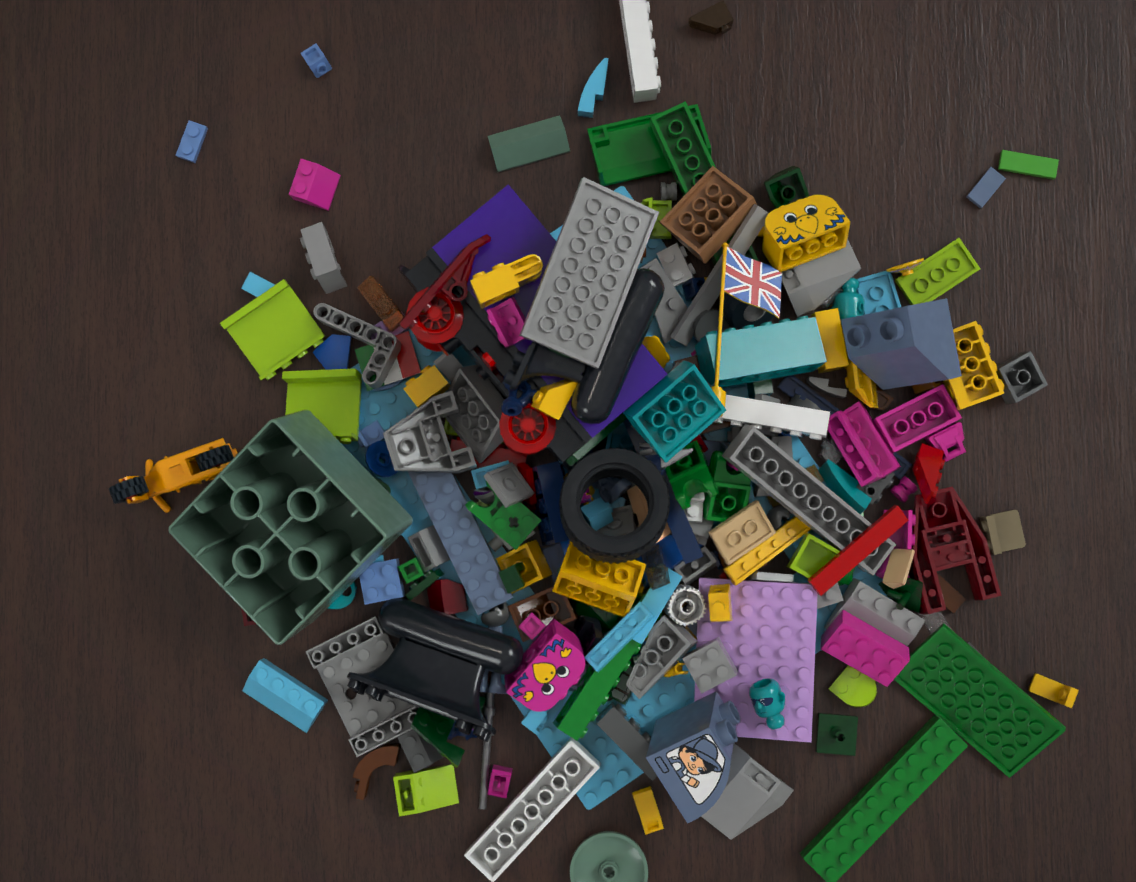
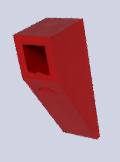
(926, 470)

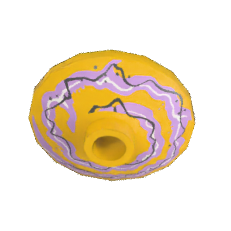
(906, 268)

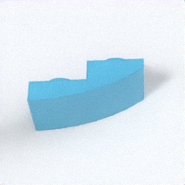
(256, 285)

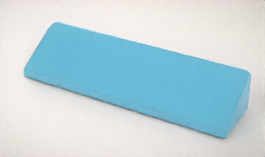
(655, 602)

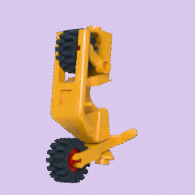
(174, 473)

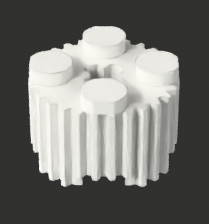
(693, 610)

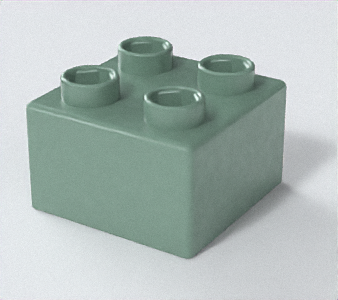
(290, 524)

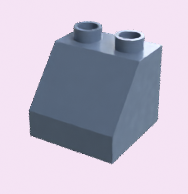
(904, 344)

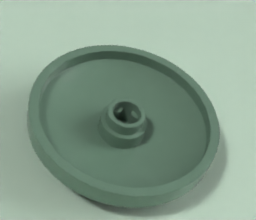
(608, 858)

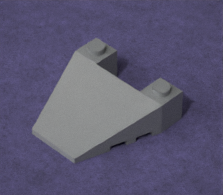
(421, 442)

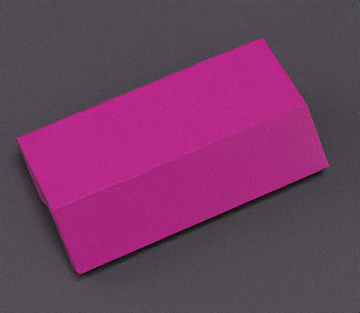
(862, 444)

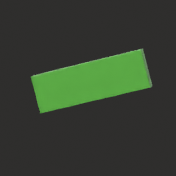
(1028, 164)

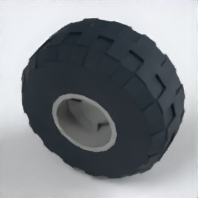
(742, 314)

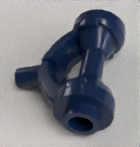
(514, 406)

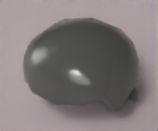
(777, 514)
(496, 616)

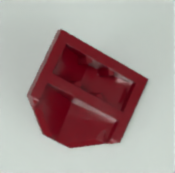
(447, 596)

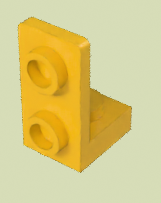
(1053, 690)

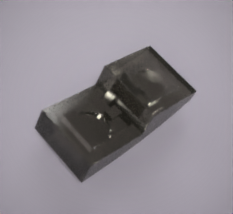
(655, 569)

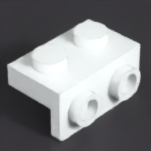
(675, 264)

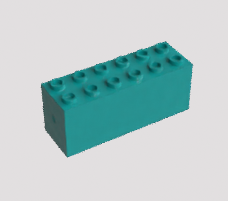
(762, 352)

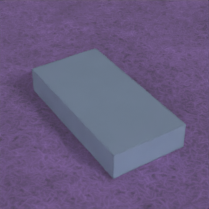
(985, 187)

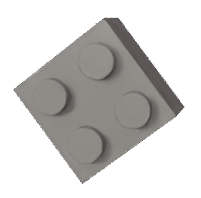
(710, 665)

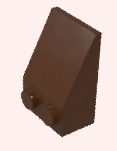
(545, 606)

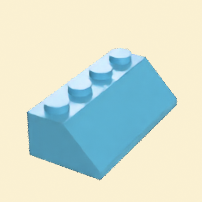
(284, 694)

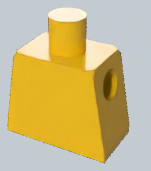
(720, 603)

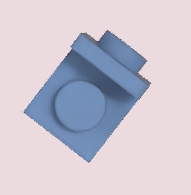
(316, 60)
(370, 434)

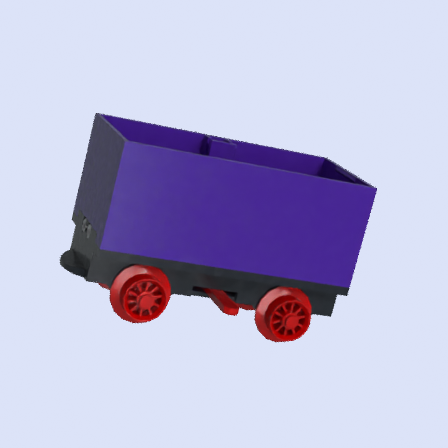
(463, 323)

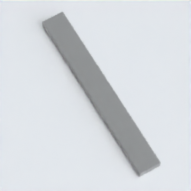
(711, 288)

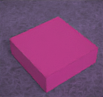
(532, 626)

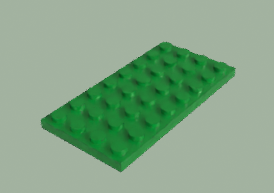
(978, 701)

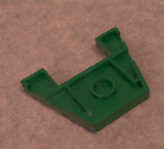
(436, 729)

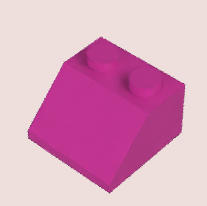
(314, 184)

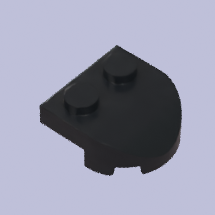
(588, 632)

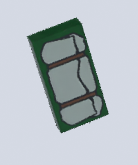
(621, 692)

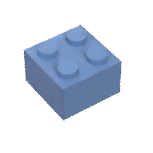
(382, 582)

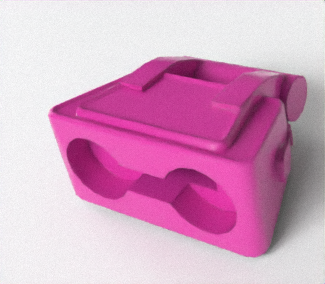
(946, 438)

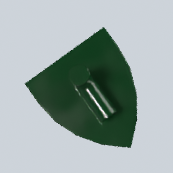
(906, 595)

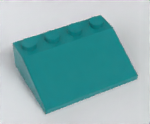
(675, 410)

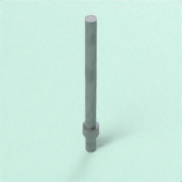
(489, 712)

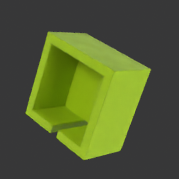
(811, 556)

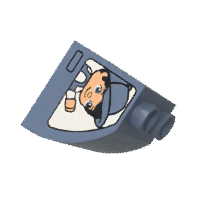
(694, 753)

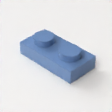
(191, 141)

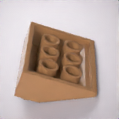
(708, 214)

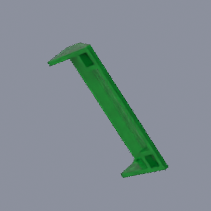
(631, 150)

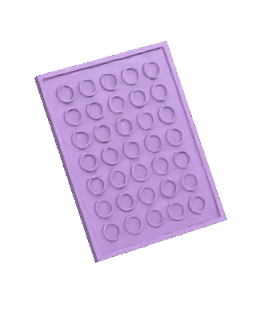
(767, 639)

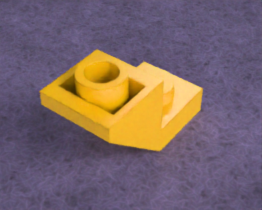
(647, 810)

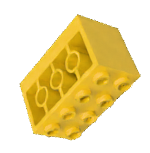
(978, 371)
(598, 583)

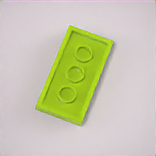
(938, 273)

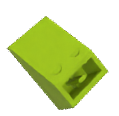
(425, 789)

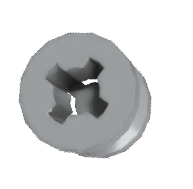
(668, 191)

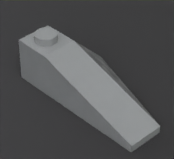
(663, 649)

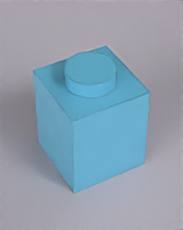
(597, 513)

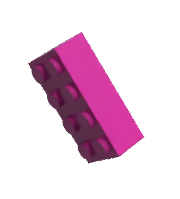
(917, 418)
(865, 648)

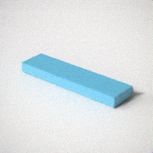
(619, 637)

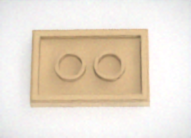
(742, 532)

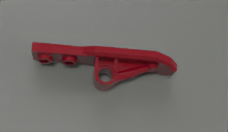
(455, 274)

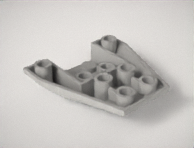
(818, 279)
(747, 797)

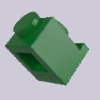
(411, 570)

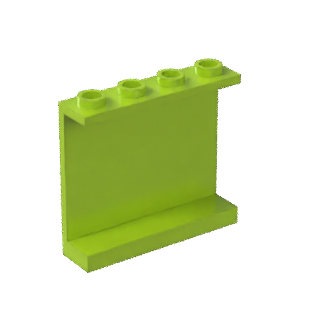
(274, 329)
(330, 396)

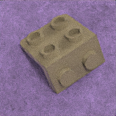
(1002, 531)

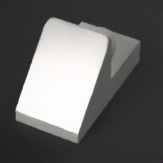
(695, 512)

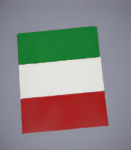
(404, 365)

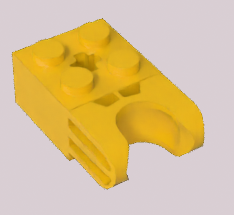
(505, 279)

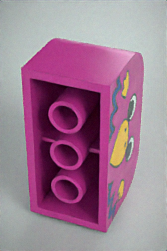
(547, 668)

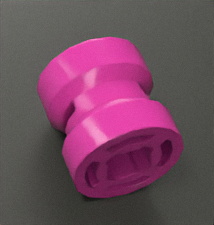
(904, 489)

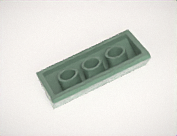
(529, 143)

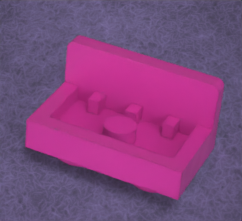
(508, 322)

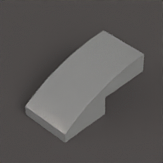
(821, 385)

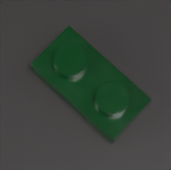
(429, 578)

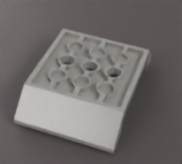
(361, 651)

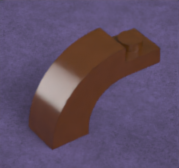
(381, 755)

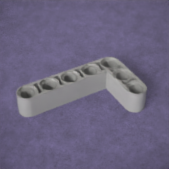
(364, 335)

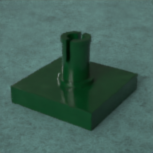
(836, 734)

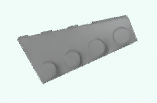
(671, 306)

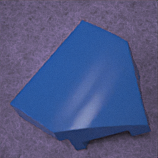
(334, 352)

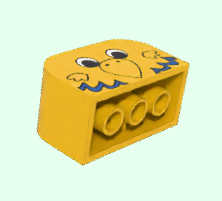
(804, 231)

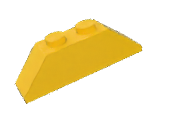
(861, 385)

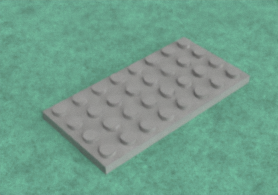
(589, 273)

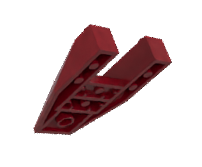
(946, 539)

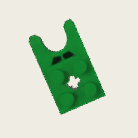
(691, 476)
(731, 486)
(498, 516)

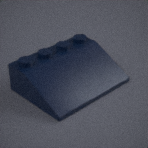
(548, 485)

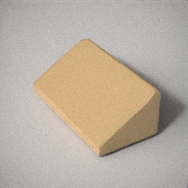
(898, 567)

